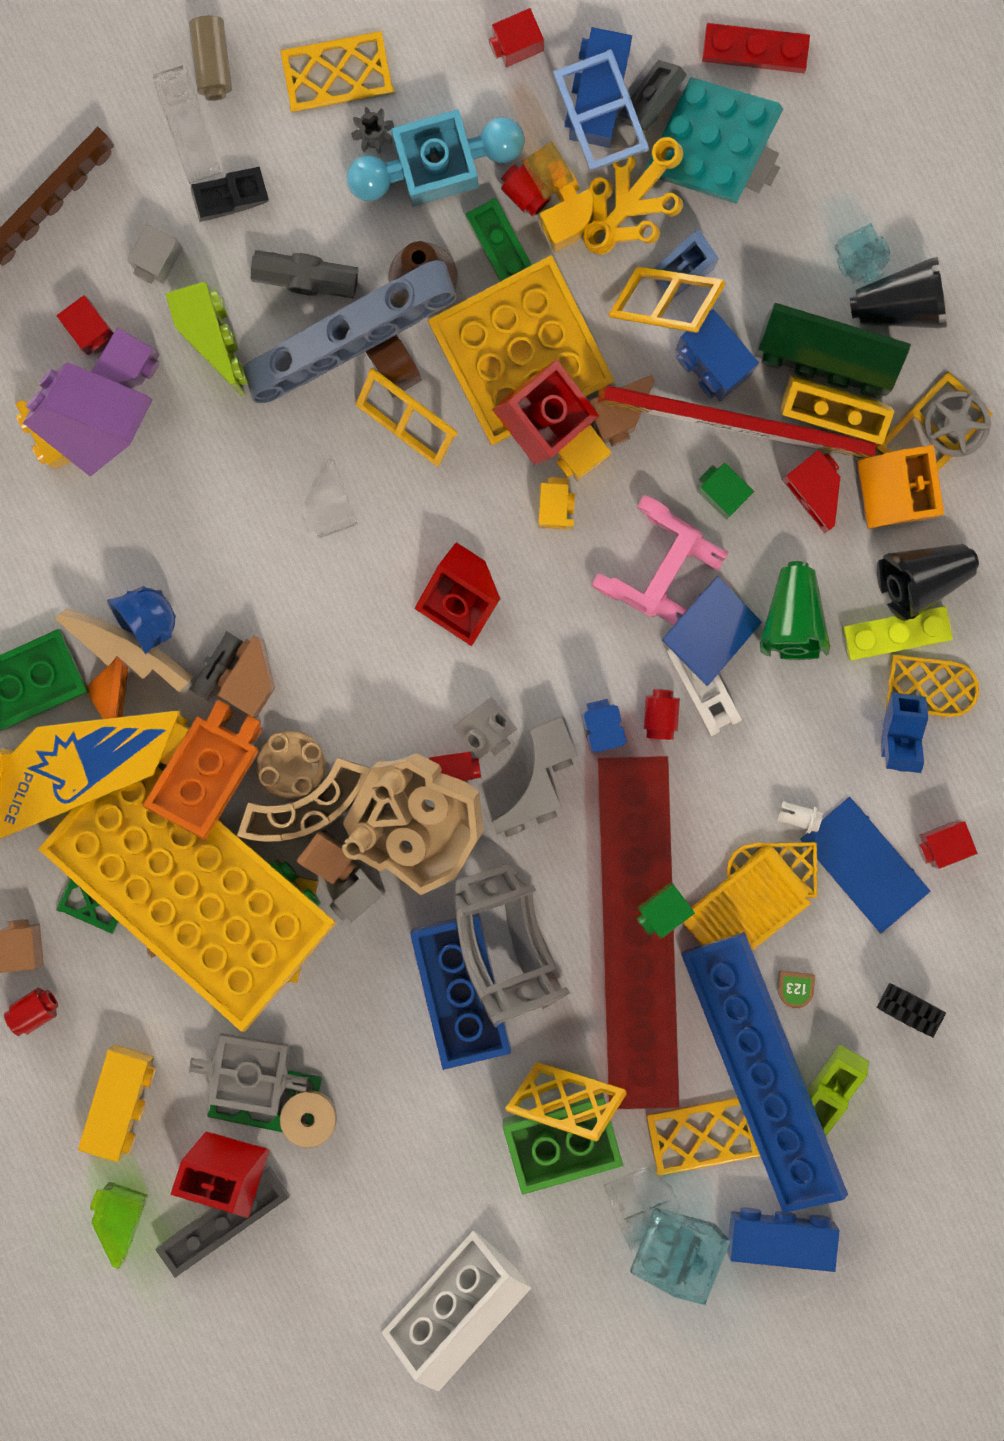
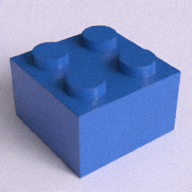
(716, 357)

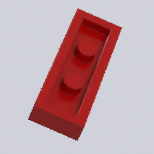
(756, 48)

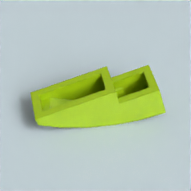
(836, 1085)

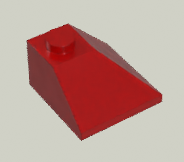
(460, 594)

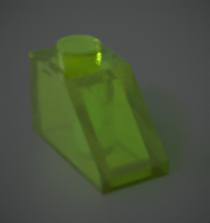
(116, 1219)

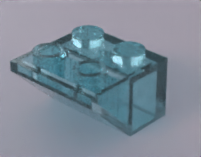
(680, 1255)

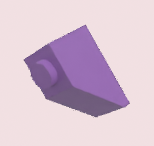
(127, 360)

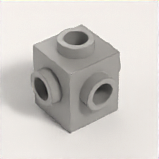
(486, 729)

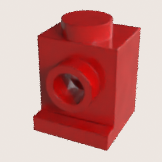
(459, 765)

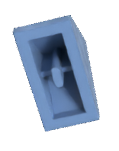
(690, 257)

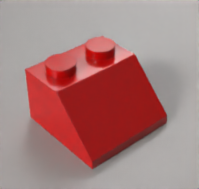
(545, 413)

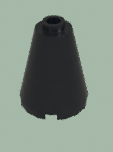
(903, 299)
(924, 577)

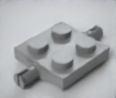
(248, 1074)

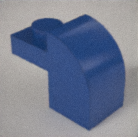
(903, 732)

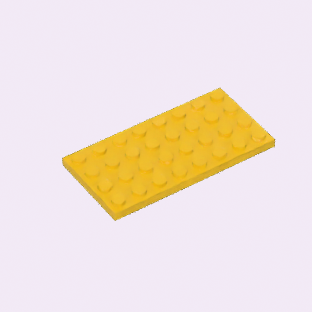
(196, 903)

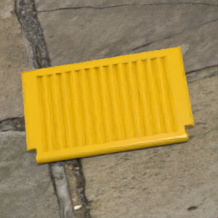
(752, 900)

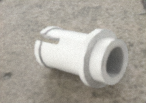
(800, 816)

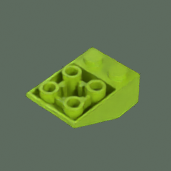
(199, 319)

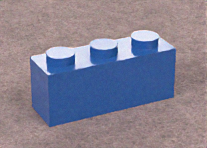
(597, 84)
(783, 1240)

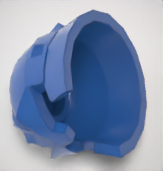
(145, 615)

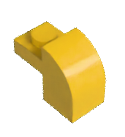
(568, 219)

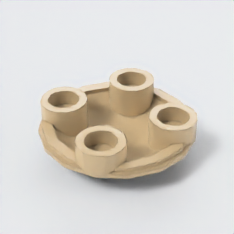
(290, 764)

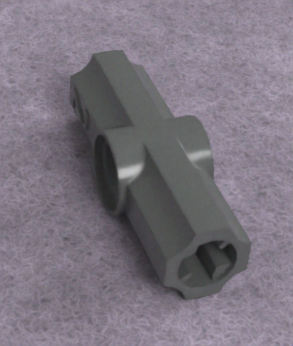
(304, 274)

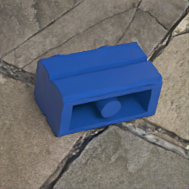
(603, 726)

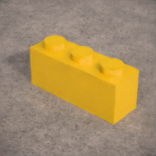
(836, 409)
(117, 1103)

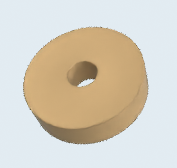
(305, 1134)

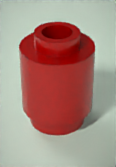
(522, 190)
(661, 714)
(31, 1011)

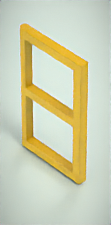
(676, 280)
(915, 412)
(399, 430)

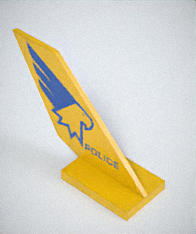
(77, 764)

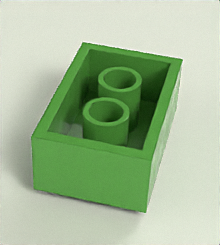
(553, 1156)

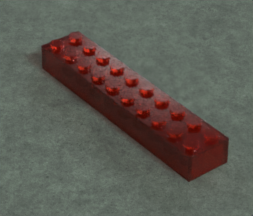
(636, 965)

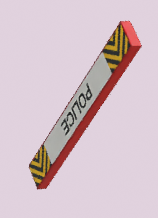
(736, 422)

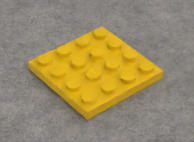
(513, 334)

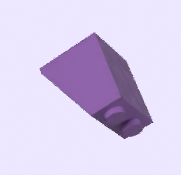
(85, 415)

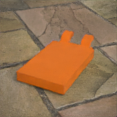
(204, 772)

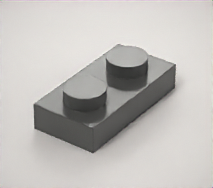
(654, 93)

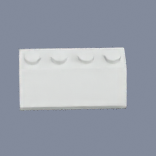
(455, 1311)

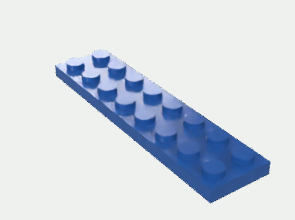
(764, 1073)

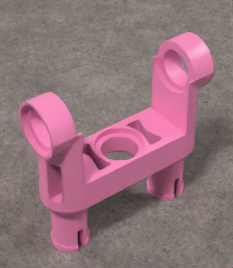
(687, 543)

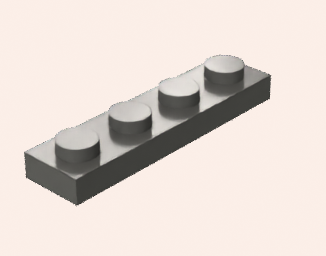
(218, 1227)

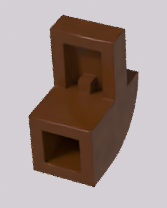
(394, 363)

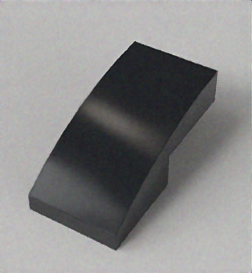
(230, 194)

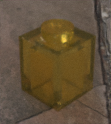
(548, 170)

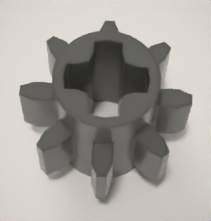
(370, 120)

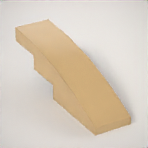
(112, 642)

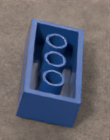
(456, 1013)

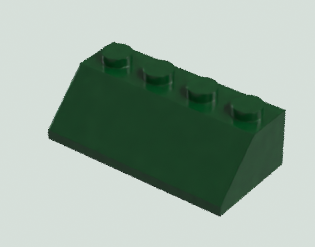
(831, 351)

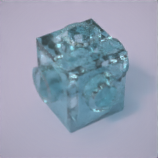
(862, 254)

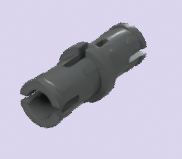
(216, 666)

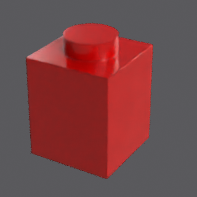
(516, 38)
(86, 326)
(947, 844)

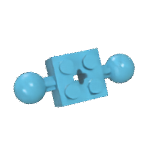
(440, 135)

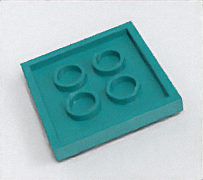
(719, 137)

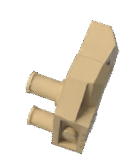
(439, 835)

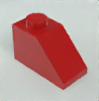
(817, 488)

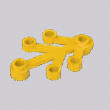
(629, 201)

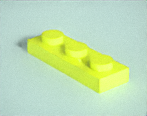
(895, 635)

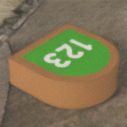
(795, 988)

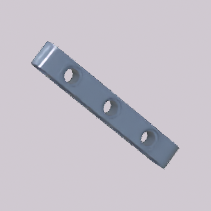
(368, 322)

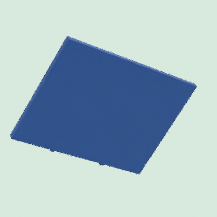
(712, 631)

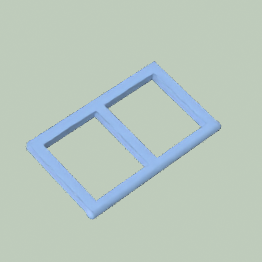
(576, 119)

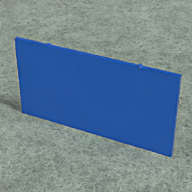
(866, 865)

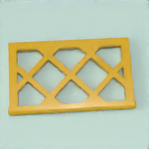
(315, 51)
(562, 1077)
(690, 1163)

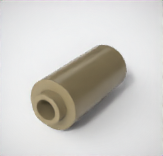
(210, 57)

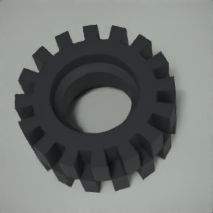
(911, 1010)

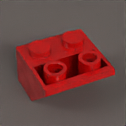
(221, 1173)

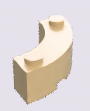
(308, 814)

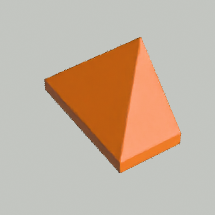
(109, 689)

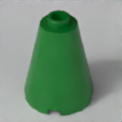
(796, 616)

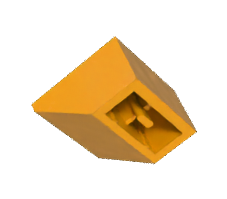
(900, 487)

